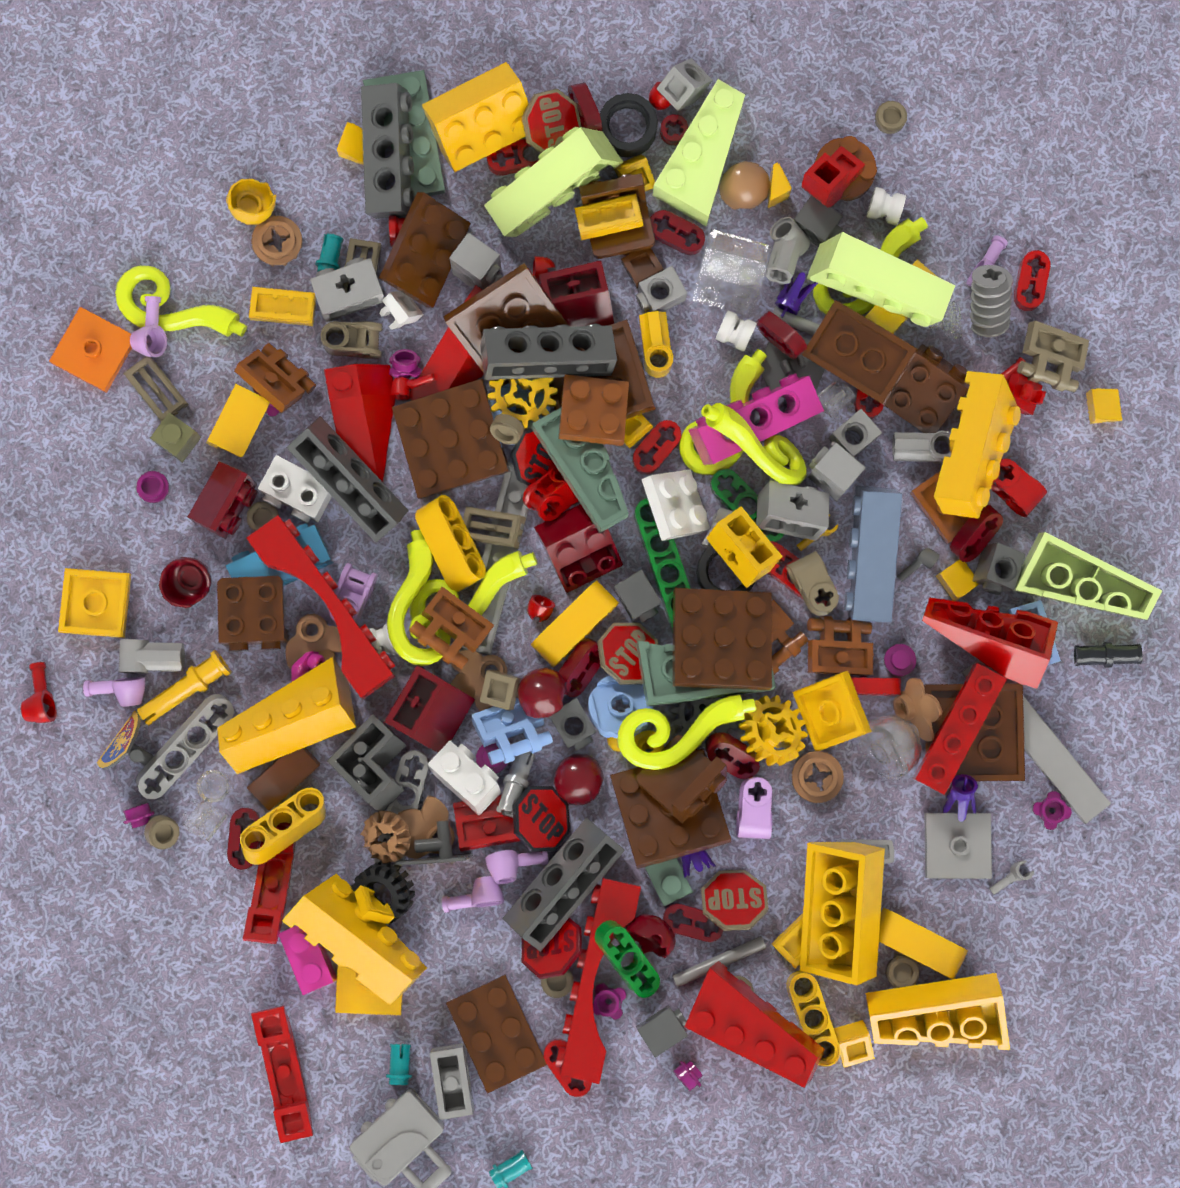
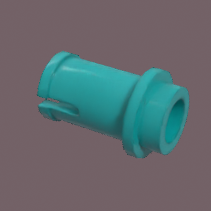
(330, 252)
(399, 1065)
(510, 1169)

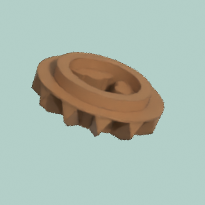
(264, 234)
(824, 763)
(384, 823)

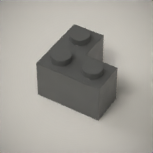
(363, 762)

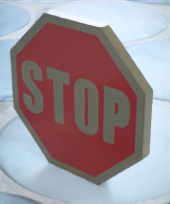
(549, 118)
(619, 651)
(734, 900)

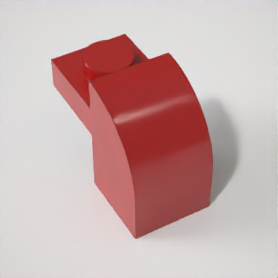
(831, 176)

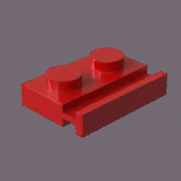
(484, 830)

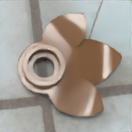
(325, 642)
(472, 676)
(918, 708)
(423, 823)

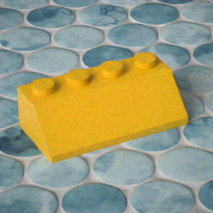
(842, 911)

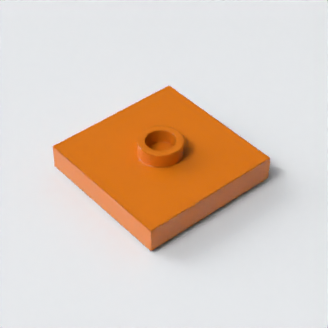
(92, 349)

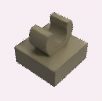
(500, 689)

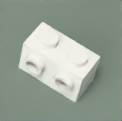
(294, 488)
(464, 777)

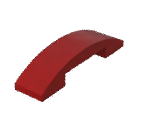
(270, 896)
(283, 1073)

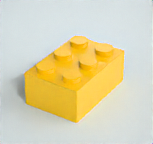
(478, 116)

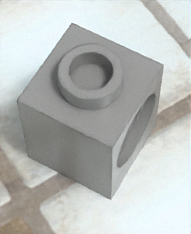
(684, 84)
(667, 280)
(863, 426)

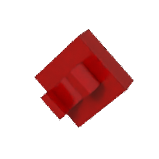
(1026, 393)

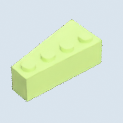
(697, 164)
(551, 180)
(880, 279)

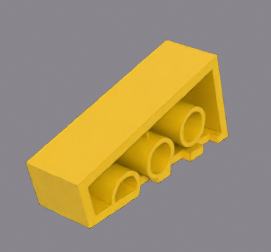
(977, 445)
(289, 719)
(368, 947)
(941, 1013)

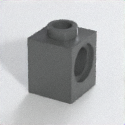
(818, 221)
(1010, 563)
(638, 597)
(570, 710)
(663, 1030)

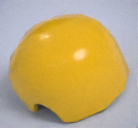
(250, 201)

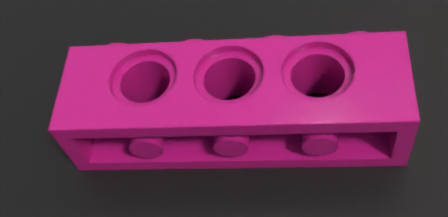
(801, 405)

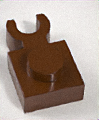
(641, 265)

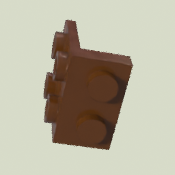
(624, 241)
(928, 390)
(251, 612)
(686, 784)

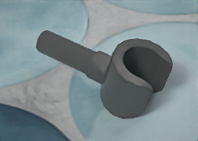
(926, 557)

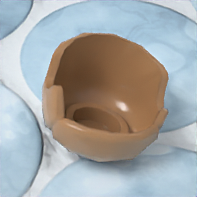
(744, 185)

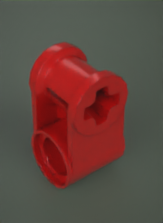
(1018, 488)
(554, 495)

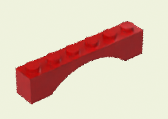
(360, 660)
(584, 1050)

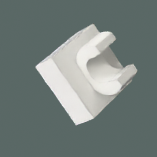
(402, 308)

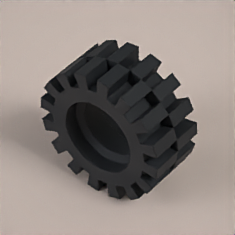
(393, 881)

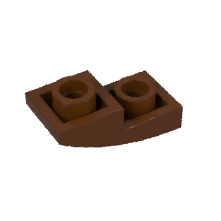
(283, 777)

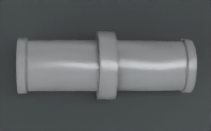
(515, 783)

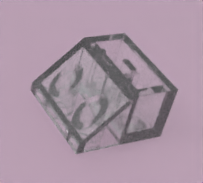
(731, 273)

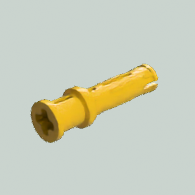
(197, 679)

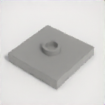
(958, 847)

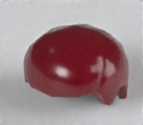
(185, 582)
(541, 692)
(578, 779)
(652, 934)

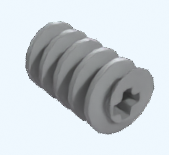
(990, 300)

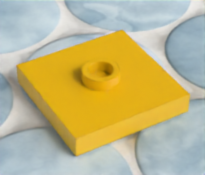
(94, 603)
(832, 711)
(358, 999)

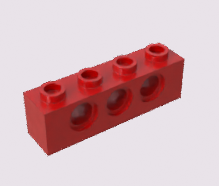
(959, 728)

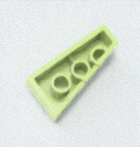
(1075, 577)

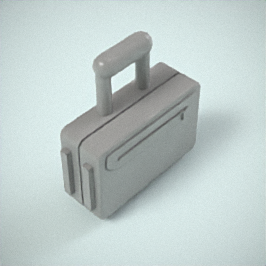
(397, 1139)

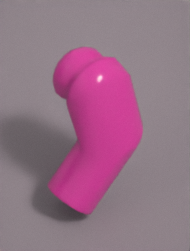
(305, 664)

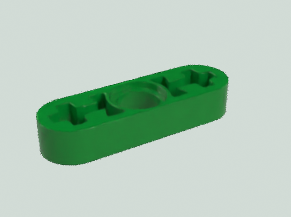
(725, 494)
(616, 953)

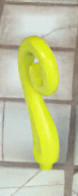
(895, 243)
(210, 316)
(742, 382)
(771, 458)
(503, 571)
(419, 572)
(718, 713)

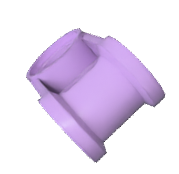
(355, 592)
(754, 816)

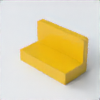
(238, 421)

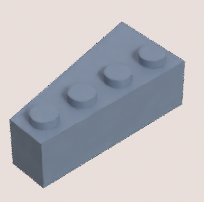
(873, 553)

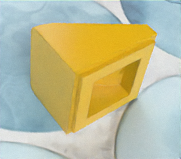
(351, 143)
(636, 166)
(779, 186)
(1103, 405)
(957, 580)
(854, 1043)

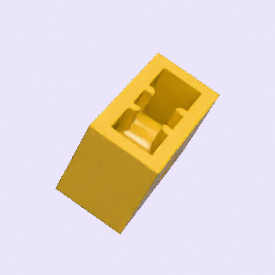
(743, 547)

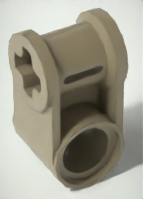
(354, 339)
(811, 578)

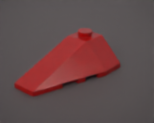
(449, 364)
(363, 410)
(1008, 643)

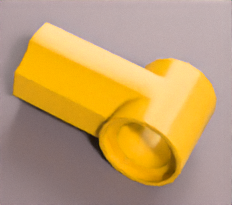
(655, 342)

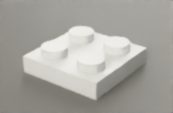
(676, 504)

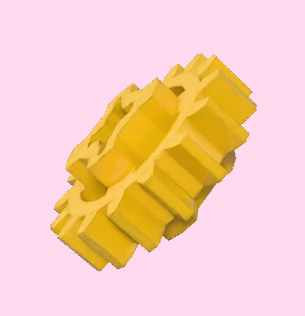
(508, 400)
(773, 730)

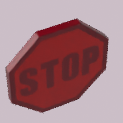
(557, 954)

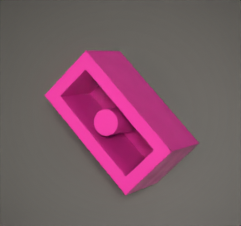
(308, 962)

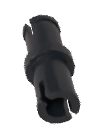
(1107, 654)

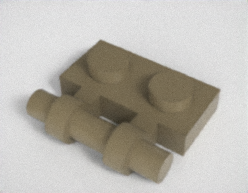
(1056, 347)

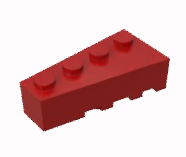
(752, 1028)

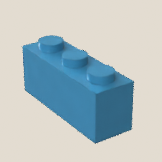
(251, 565)

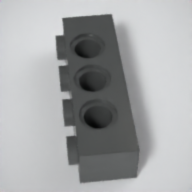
(376, 104)
(535, 362)
(347, 479)
(563, 884)

